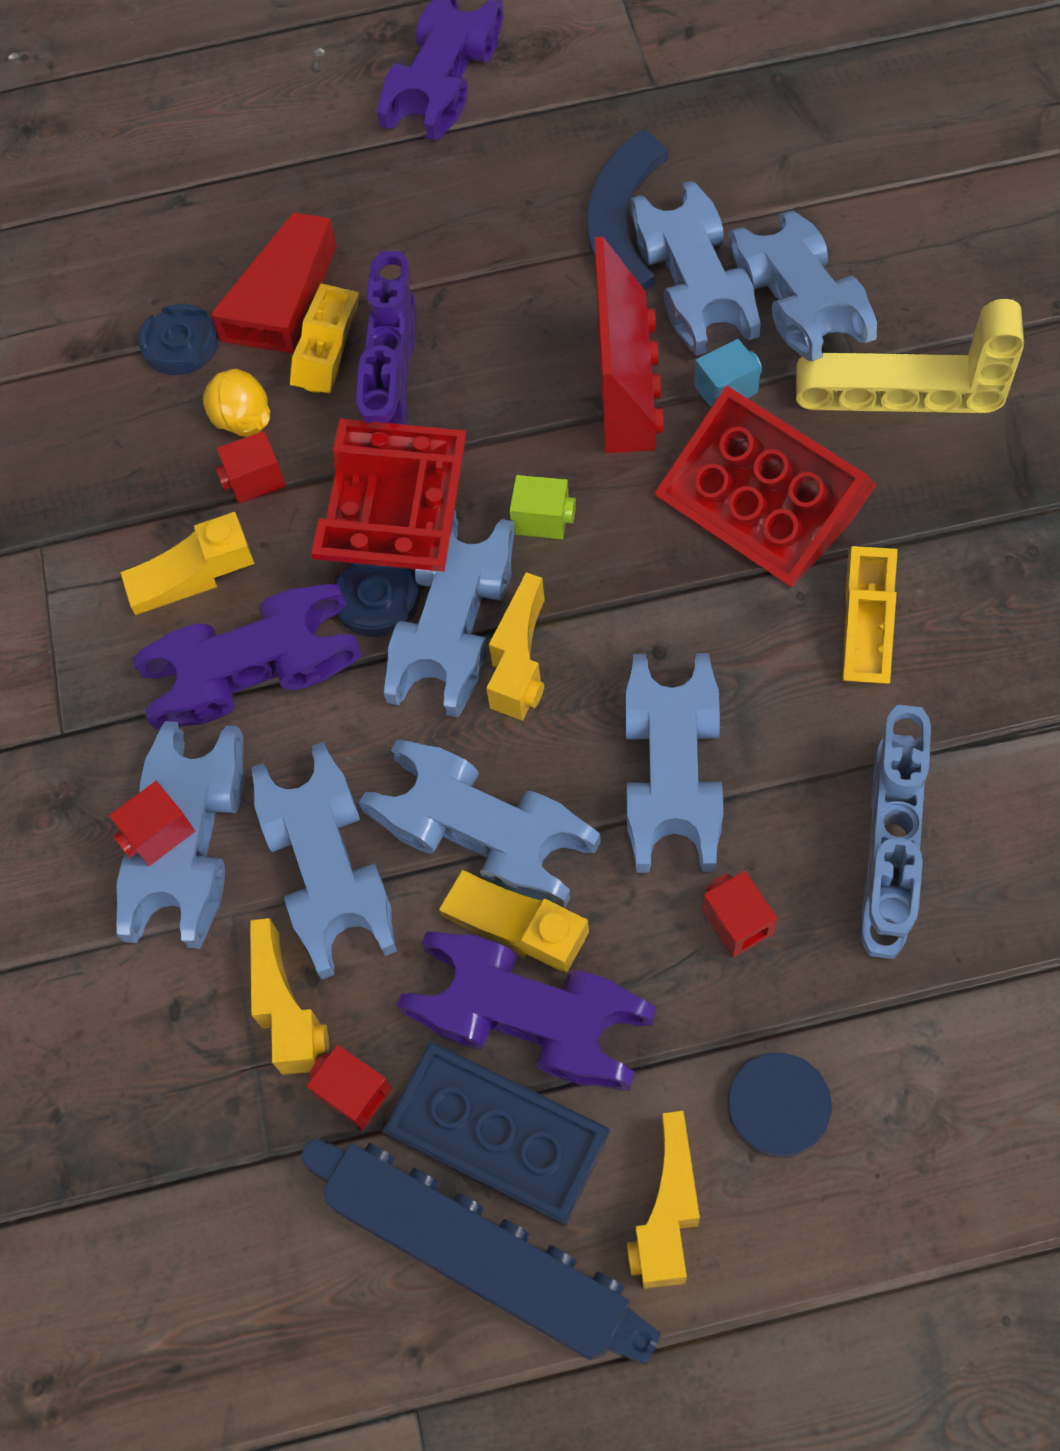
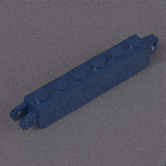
(479, 1254)

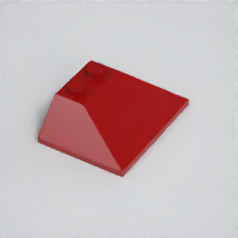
(391, 495)

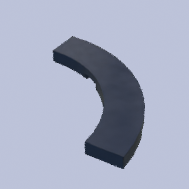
(612, 198)

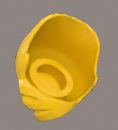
(236, 403)

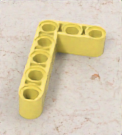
(921, 381)

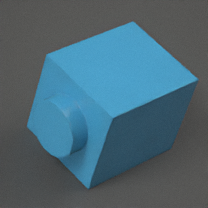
(727, 366)

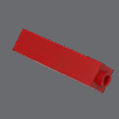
(278, 287)

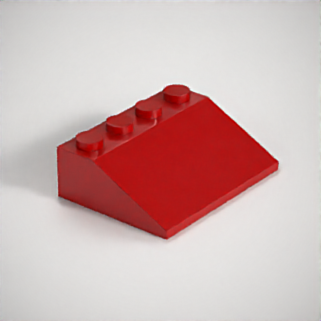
(626, 357)
(764, 487)

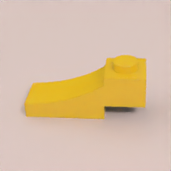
(323, 339)
(190, 566)
(869, 614)
(517, 678)
(516, 921)
(296, 1033)
(658, 1247)

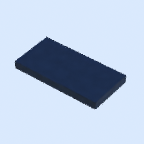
(497, 1133)

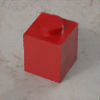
(249, 467)
(150, 824)
(738, 912)
(348, 1086)

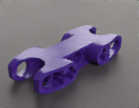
(435, 79)
(388, 343)
(277, 646)
(559, 1020)

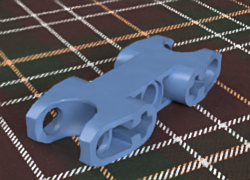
(702, 287)
(807, 296)
(443, 639)
(673, 797)
(896, 800)
(508, 836)
(185, 873)
(334, 892)

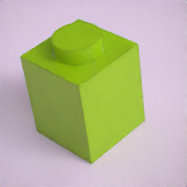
(541, 507)

